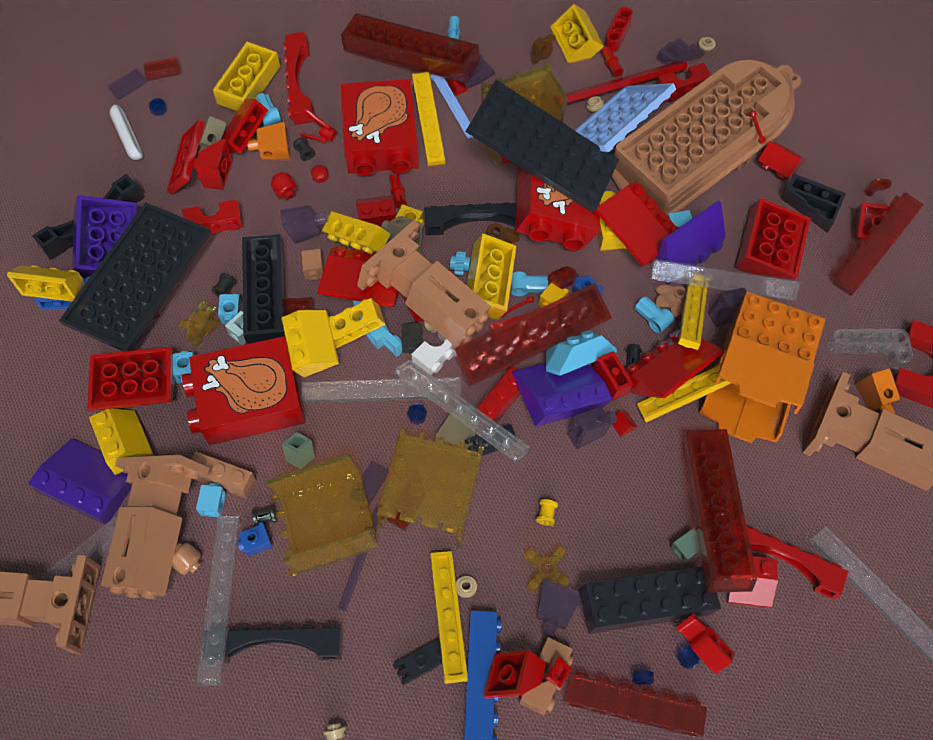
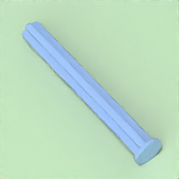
(452, 102)

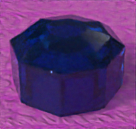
(157, 106)
(417, 414)
(688, 658)
(642, 677)

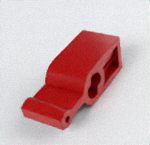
(706, 643)

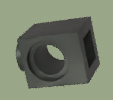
(411, 336)

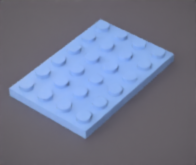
(623, 113)

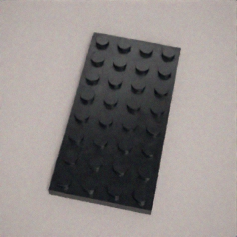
(543, 146)
(135, 277)

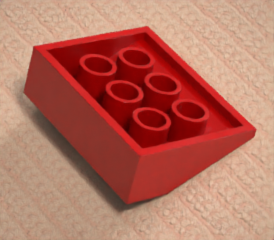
(637, 221)
(773, 241)
(342, 276)
(669, 366)
(130, 378)

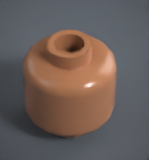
(186, 558)

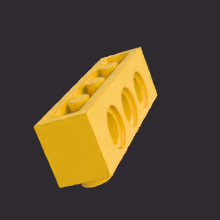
(355, 232)
(355, 328)

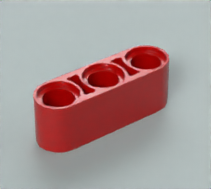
(619, 28)

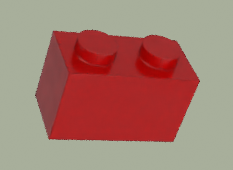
(613, 374)

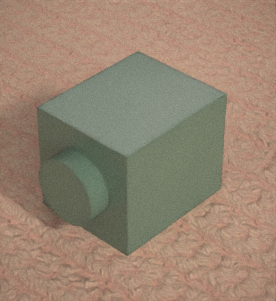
(298, 450)
(686, 547)

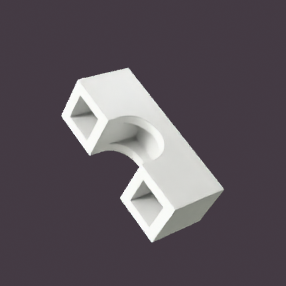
(431, 357)

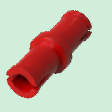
(612, 61)
(397, 190)

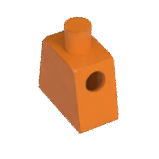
(271, 142)
(879, 391)

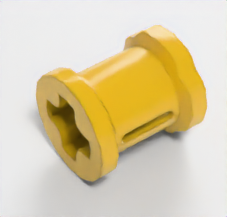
(547, 512)

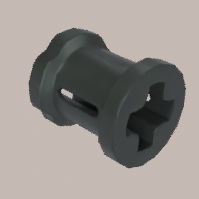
(303, 148)
(223, 284)
(264, 515)

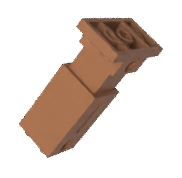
(429, 287)
(879, 438)
(148, 526)
(59, 602)

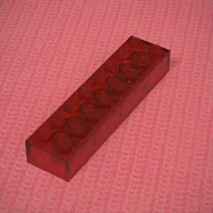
(410, 47)
(531, 335)
(718, 512)

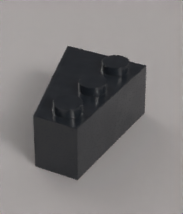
(814, 200)

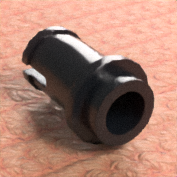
(633, 353)

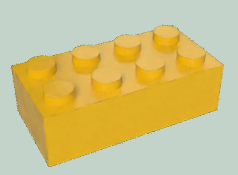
(246, 76)
(492, 272)

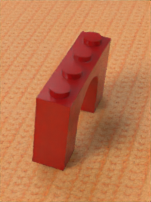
(911, 384)

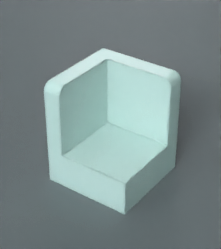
(235, 328)

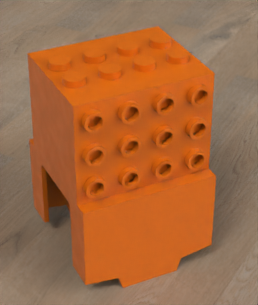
(768, 365)

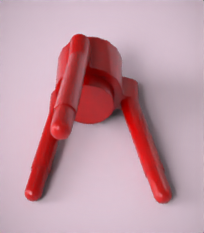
(326, 131)

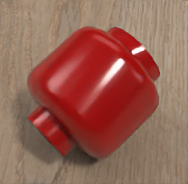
(283, 185)

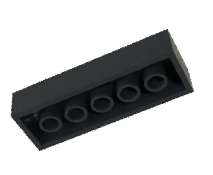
(263, 288)
(646, 599)

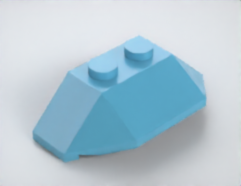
(576, 352)

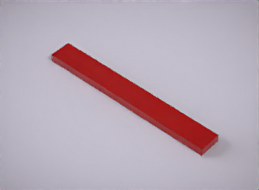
(625, 81)

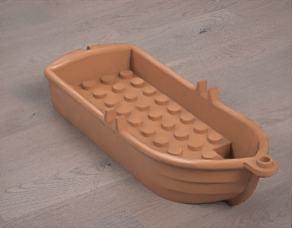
(707, 132)

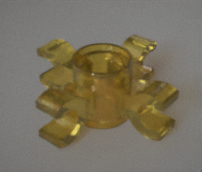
(199, 323)
(532, 558)

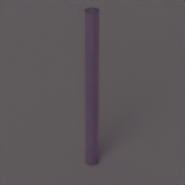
(356, 571)

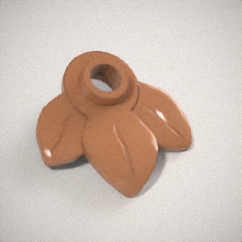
(670, 299)

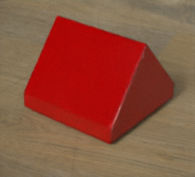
(457, 87)
(624, 423)
(557, 671)

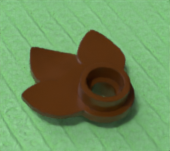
(542, 48)
(505, 234)

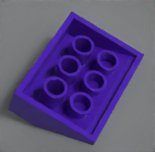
(97, 229)
(696, 238)
(560, 397)
(82, 481)

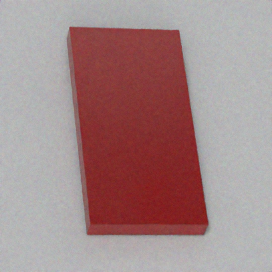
(185, 157)

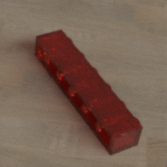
(877, 244)
(636, 705)

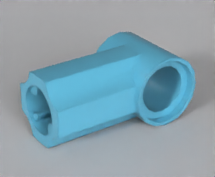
(272, 115)
(523, 284)
(658, 318)

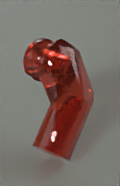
(878, 184)

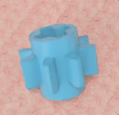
(460, 263)

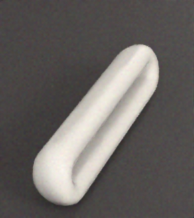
(126, 133)

